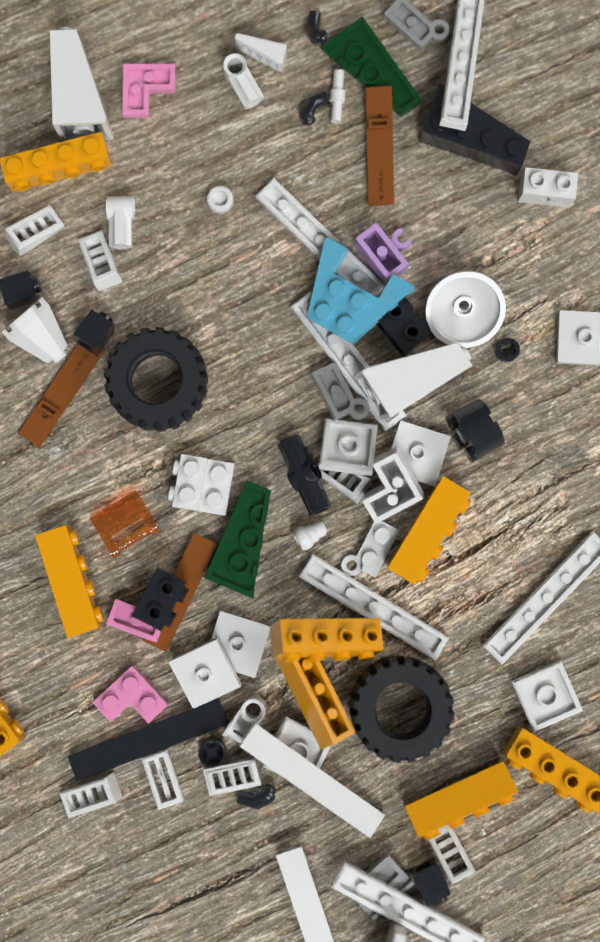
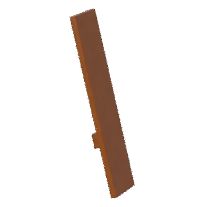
(380, 146)
(59, 395)
(192, 570)

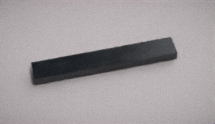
(148, 740)

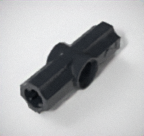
(304, 475)

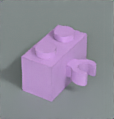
(382, 252)

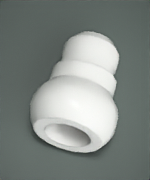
(307, 535)

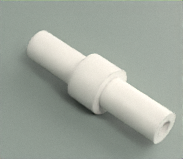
(337, 96)

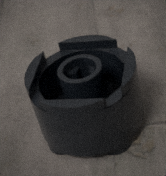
(475, 430)

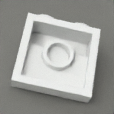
(201, 484)

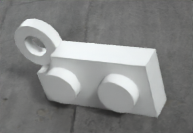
(372, 550)

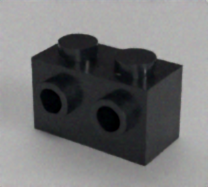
(404, 328)
(160, 599)

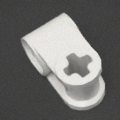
(243, 720)

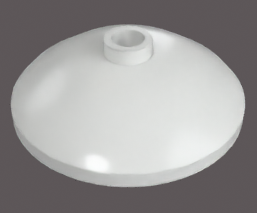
(467, 324)

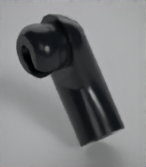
(312, 29)
(310, 105)
(259, 799)

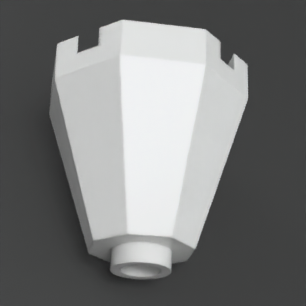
(38, 333)

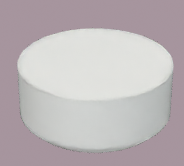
(220, 199)

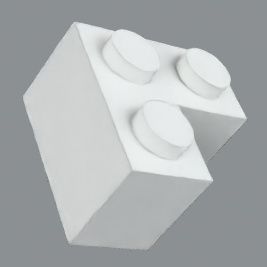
(398, 489)

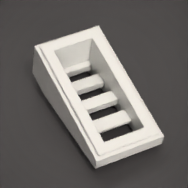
(263, 50)
(29, 222)
(104, 276)
(358, 493)
(255, 779)
(107, 790)
(454, 878)

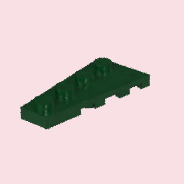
(369, 63)
(240, 545)

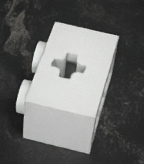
(548, 187)

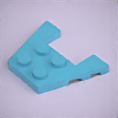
(344, 306)

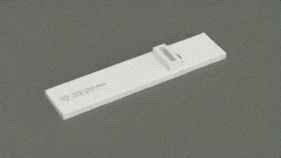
(304, 895)

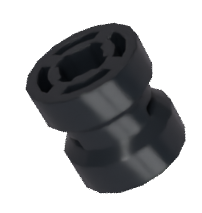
(208, 752)

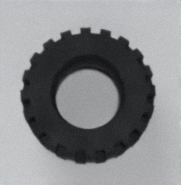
(131, 355)
(422, 739)

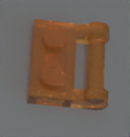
(120, 516)

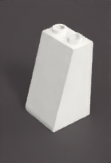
(75, 95)
(408, 379)

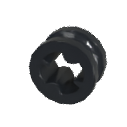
(505, 342)

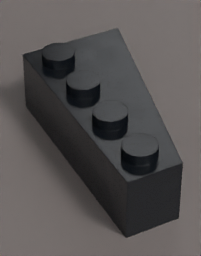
(482, 141)

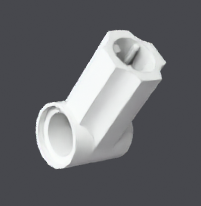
(242, 82)
(120, 213)

